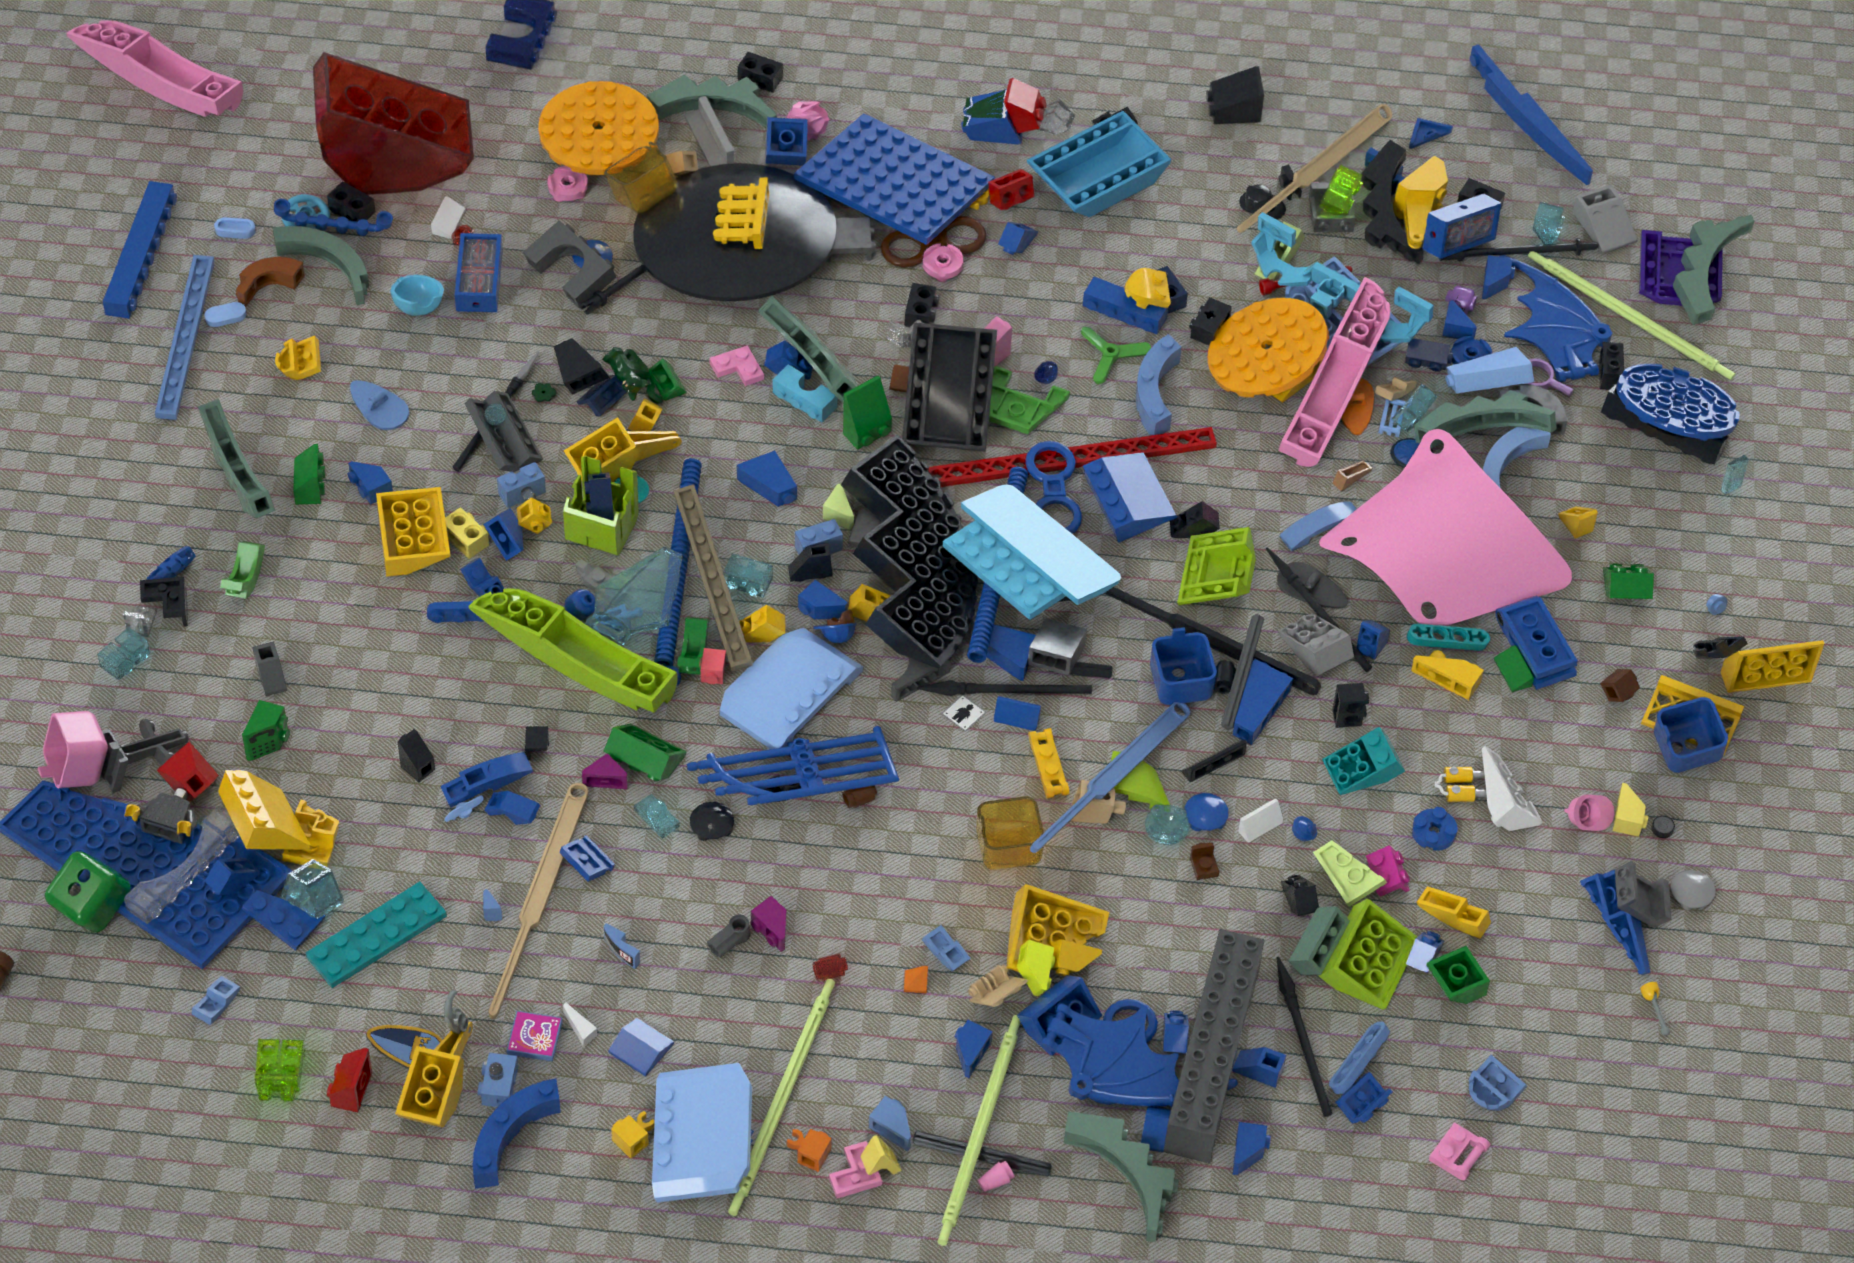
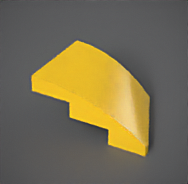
(320, 833)

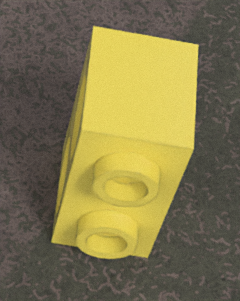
(466, 533)

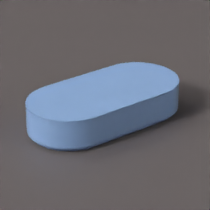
(234, 228)
(225, 314)

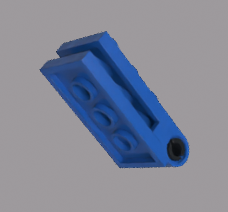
(1538, 640)

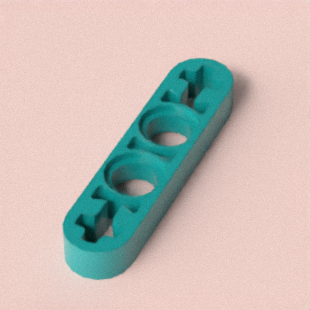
(1469, 635)

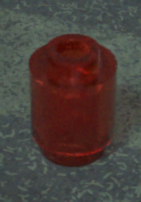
(830, 967)

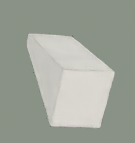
(582, 1027)

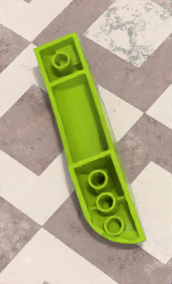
(576, 649)

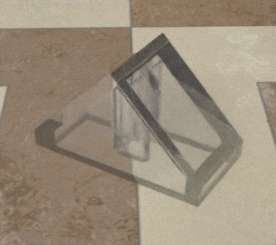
(140, 619)

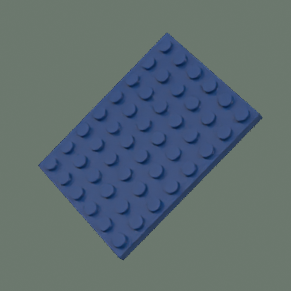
(894, 178)

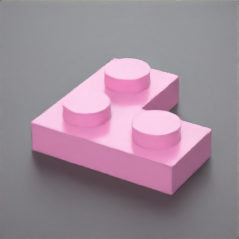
(739, 361)
(854, 1178)

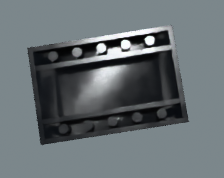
(949, 387)

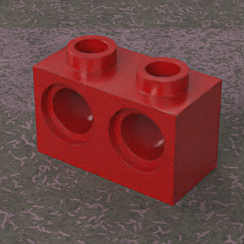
(1011, 189)

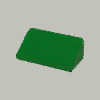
(666, 380)
(1514, 669)

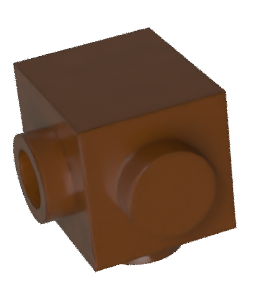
(1620, 685)

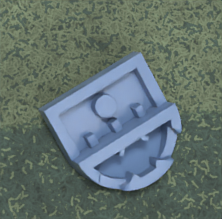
(1494, 1085)

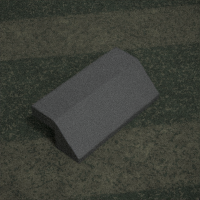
(509, 441)

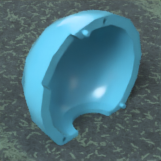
(417, 294)

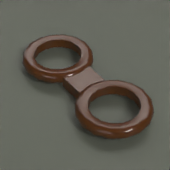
(941, 239)

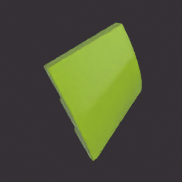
(1142, 785)

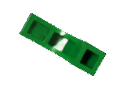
(693, 645)

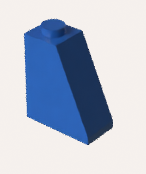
(768, 478)
(1010, 650)

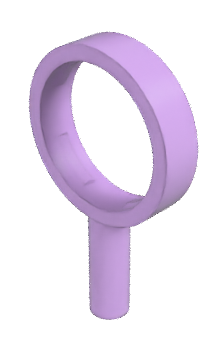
(1550, 382)

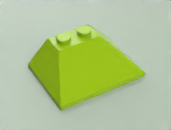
(1218, 566)

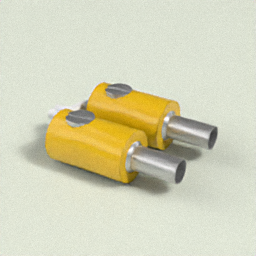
(1461, 793)

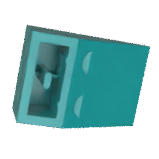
(1364, 763)

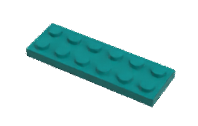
(376, 934)

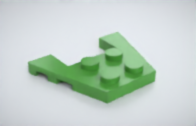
(1020, 410)

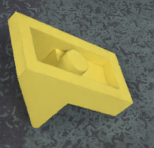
(879, 1156)

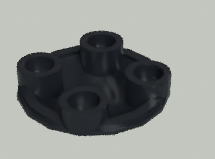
(711, 821)

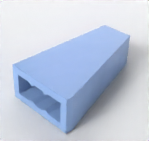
(1490, 371)

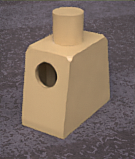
(1098, 809)

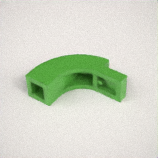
(245, 571)

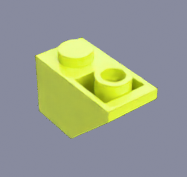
(1035, 965)

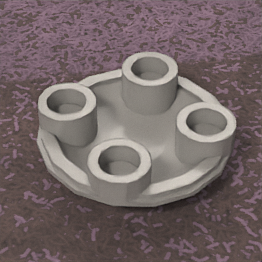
(1692, 889)

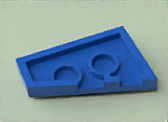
(281, 918)

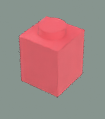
(713, 666)

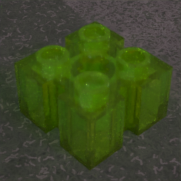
(1340, 190)

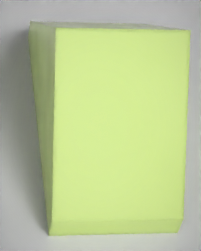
(838, 508)

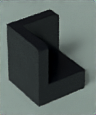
(536, 739)

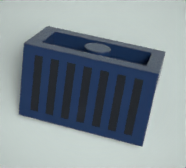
(603, 395)

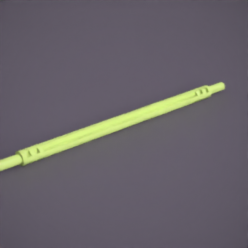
(1632, 315)
(783, 1094)
(979, 1131)

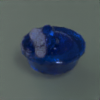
(1046, 372)

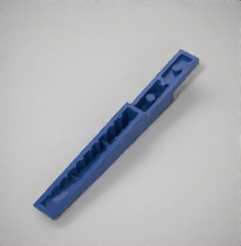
(1529, 116)

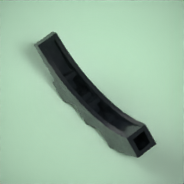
(1385, 227)

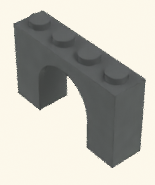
(562, 241)

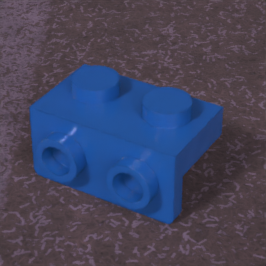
(1363, 1098)

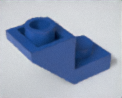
(480, 579)
(515, 807)

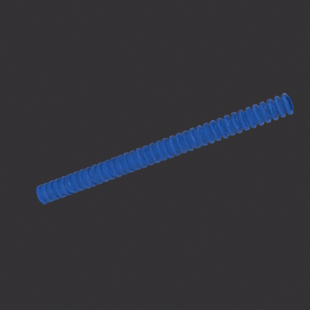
(680, 543)
(989, 597)

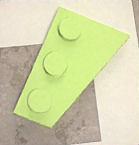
(1347, 874)

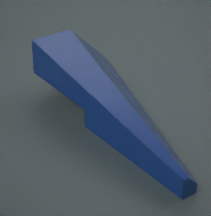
(1623, 925)

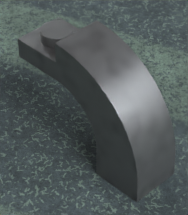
(1545, 399)

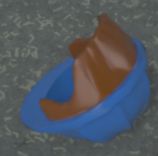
(839, 630)

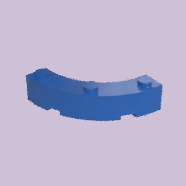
(505, 1123)

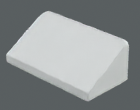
(447, 218)
(1260, 821)

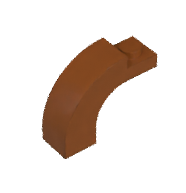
(267, 272)

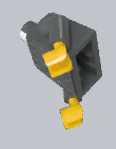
(165, 816)

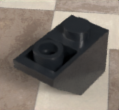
(1195, 521)
(811, 564)
(415, 756)
(1300, 895)

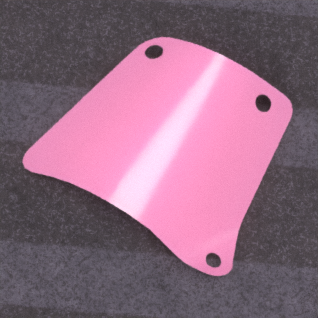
(1450, 539)

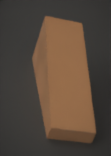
(1350, 474)

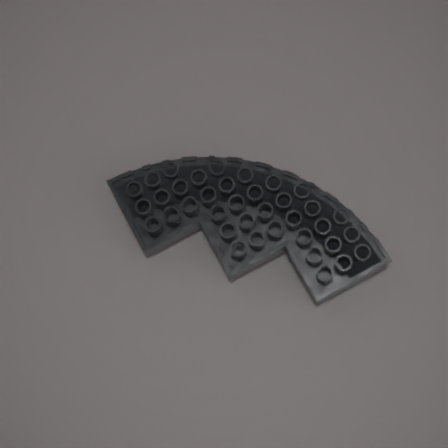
(931, 586)

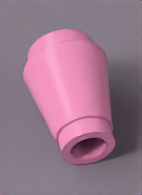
(997, 1176)

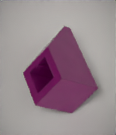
(771, 921)

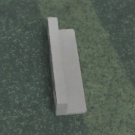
(710, 134)

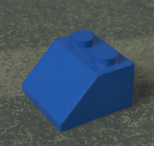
(786, 141)

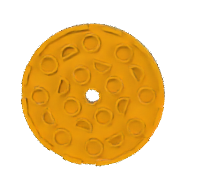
(571, 118)
(1297, 343)

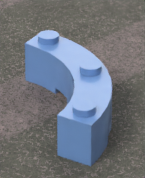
(1155, 365)

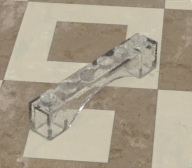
(152, 896)

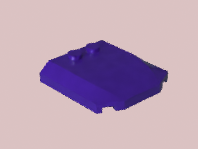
(1662, 262)

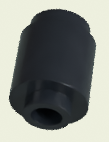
(1224, 676)

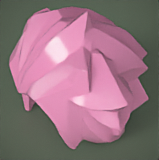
(816, 117)

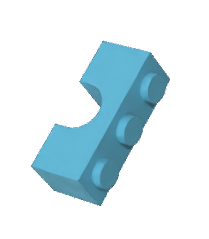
(816, 403)

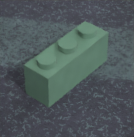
(1319, 941)

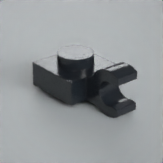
(1286, 178)

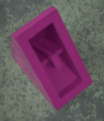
(605, 774)

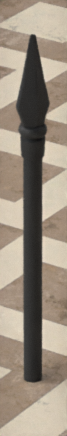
(1297, 584)
(952, 688)
(1287, 988)

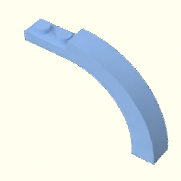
(1512, 445)

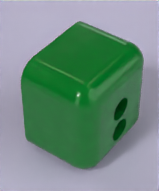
(98, 896)

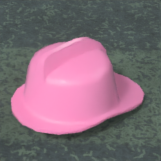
(1591, 812)

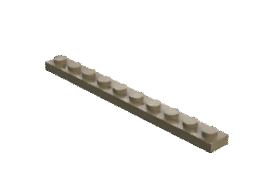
(712, 578)

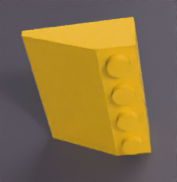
(412, 529)
(1771, 666)
(261, 812)

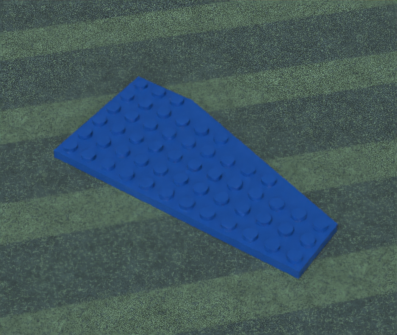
(198, 922)

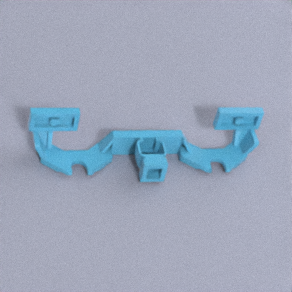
(1332, 285)

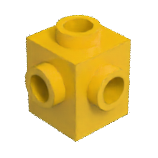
(534, 515)

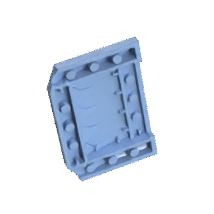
(787, 687)
(701, 1132)

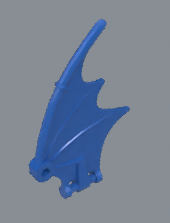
(1560, 325)
(1113, 1060)

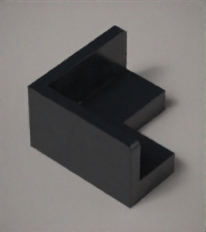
(171, 592)

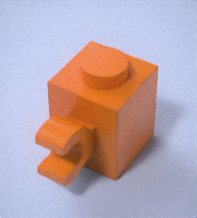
(811, 1150)

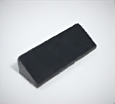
(1215, 761)

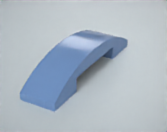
(1315, 523)

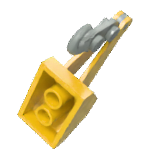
(437, 1074)

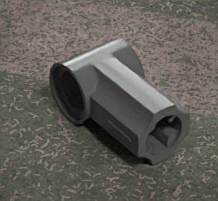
(729, 937)

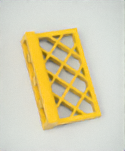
(1681, 693)

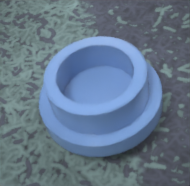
(1716, 604)

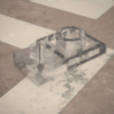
(899, 334)

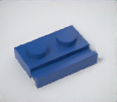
(587, 858)

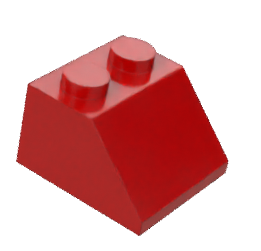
(1024, 105)
(350, 1080)

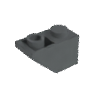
(269, 668)

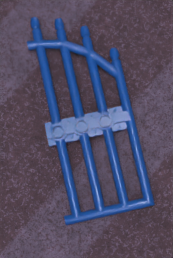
(805, 766)

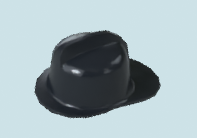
(1256, 197)

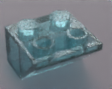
(312, 889)

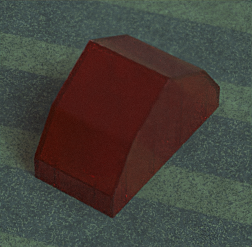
(388, 130)

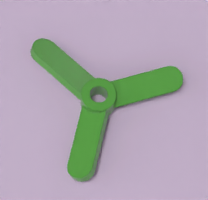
(1111, 352)

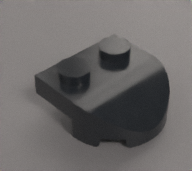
(1719, 647)

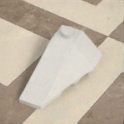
(1505, 797)

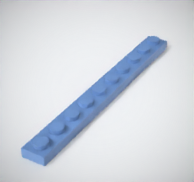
(184, 337)

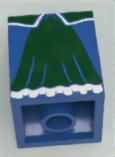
(989, 120)

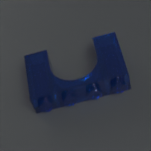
(524, 50)

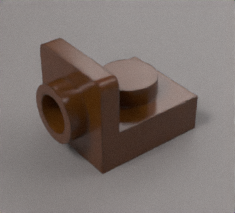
(1204, 861)

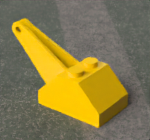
(1418, 196)
(620, 447)

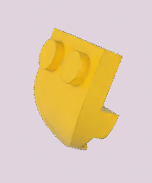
(1148, 287)
(299, 358)

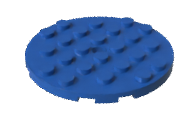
(1677, 401)

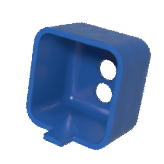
(1192, 655)
(1691, 720)

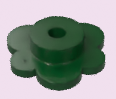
(543, 392)

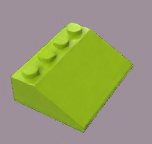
(1369, 955)

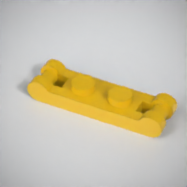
(1048, 763)

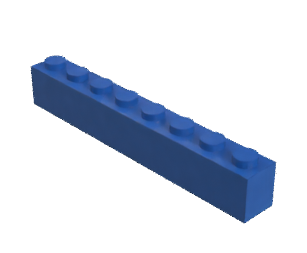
(139, 250)

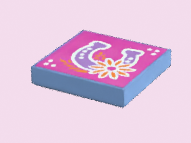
(534, 1036)

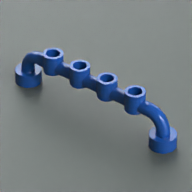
(342, 224)

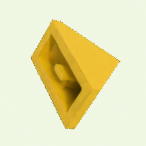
(1579, 520)

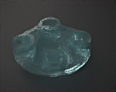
(1167, 824)

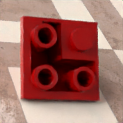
(188, 771)

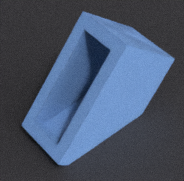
(891, 1122)

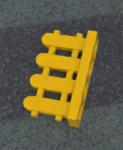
(747, 220)

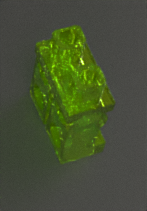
(277, 1076)

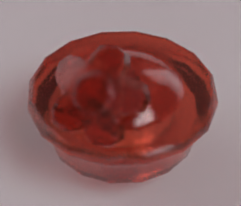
(461, 229)

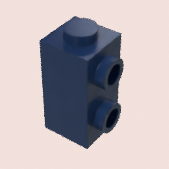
(1428, 354)
(600, 494)

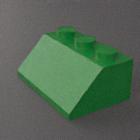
(643, 751)

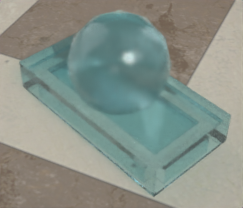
(656, 815)

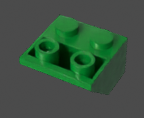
(309, 476)
(1628, 582)

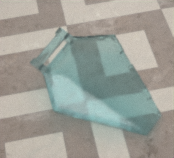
(638, 596)

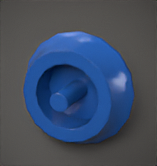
(1304, 829)

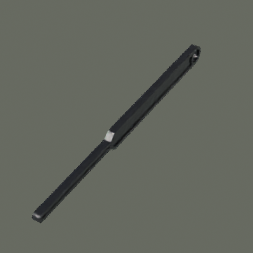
(1216, 640)

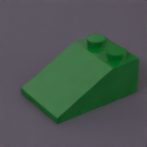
(866, 413)

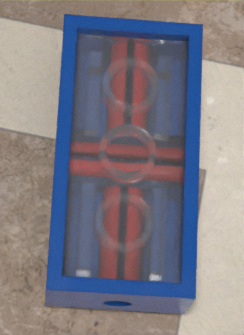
(1461, 226)
(478, 272)

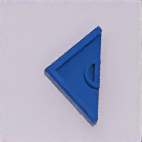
(1427, 131)

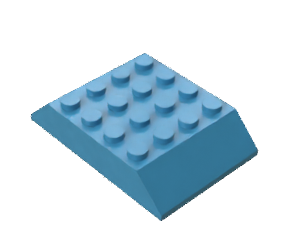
(1101, 165)

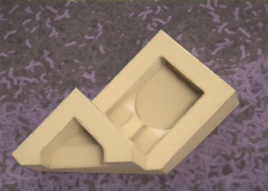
(1396, 389)

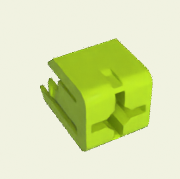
(594, 530)

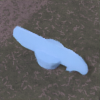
(464, 809)

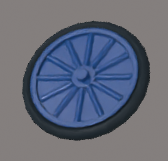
(1403, 451)

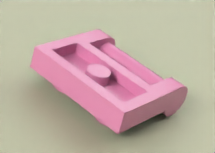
(1453, 1146)

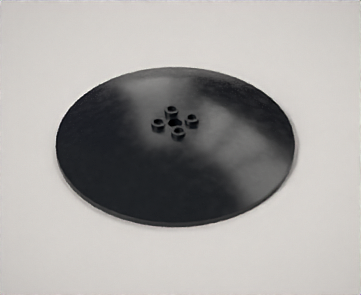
(680, 249)

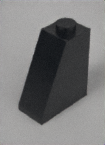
(578, 367)

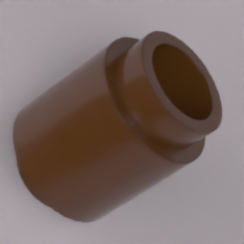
(859, 796)

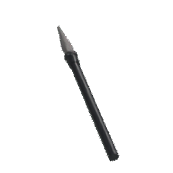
(512, 388)

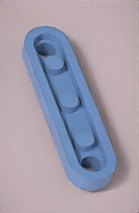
(1359, 1057)

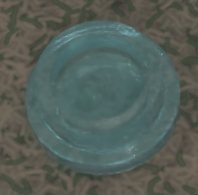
(495, 414)

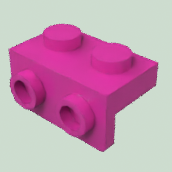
(1388, 865)

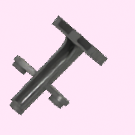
(121, 755)

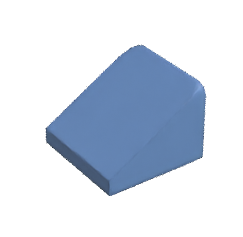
(491, 908)

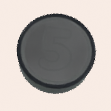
(1663, 826)

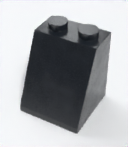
(1237, 98)

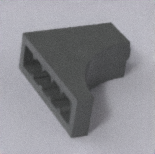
(917, 675)

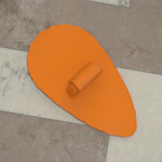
(1359, 409)

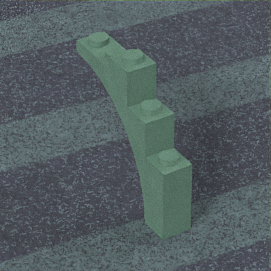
(738, 98)
(1708, 241)
(808, 344)
(1481, 413)
(251, 493)
(1108, 1139)

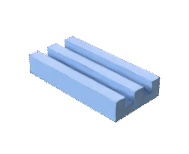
(1390, 429)

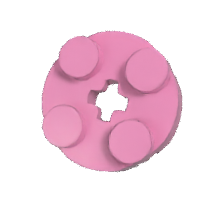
(563, 192)
(939, 270)

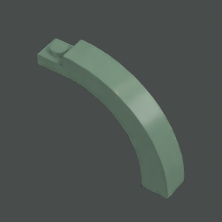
(327, 247)

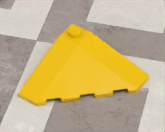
(1050, 918)

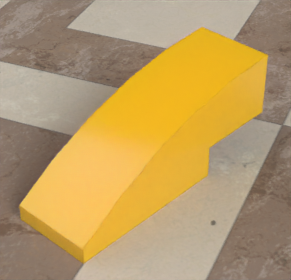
(1455, 911)

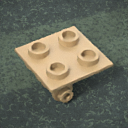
(995, 987)

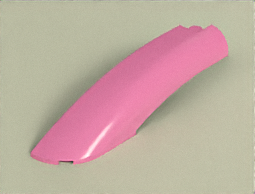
(157, 68)
(1337, 375)

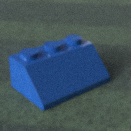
(1068, 991)

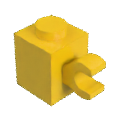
(632, 1135)

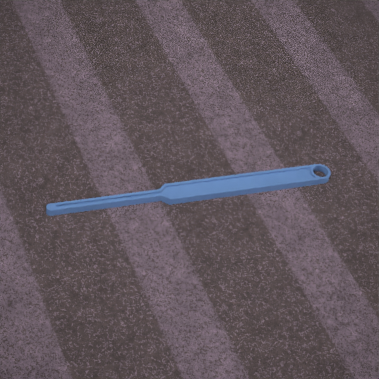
(1120, 767)

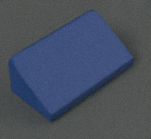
(1017, 713)

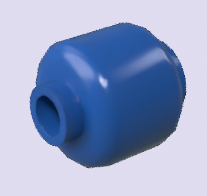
(580, 604)

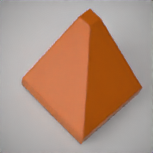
(916, 980)

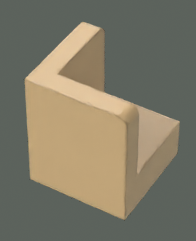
(683, 161)

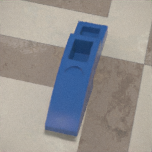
(486, 775)

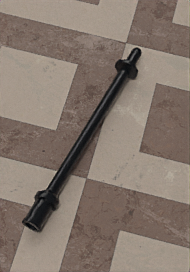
(1577, 246)
(600, 297)

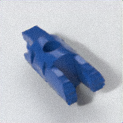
(173, 564)

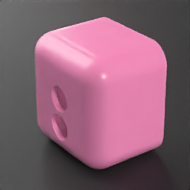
(74, 749)

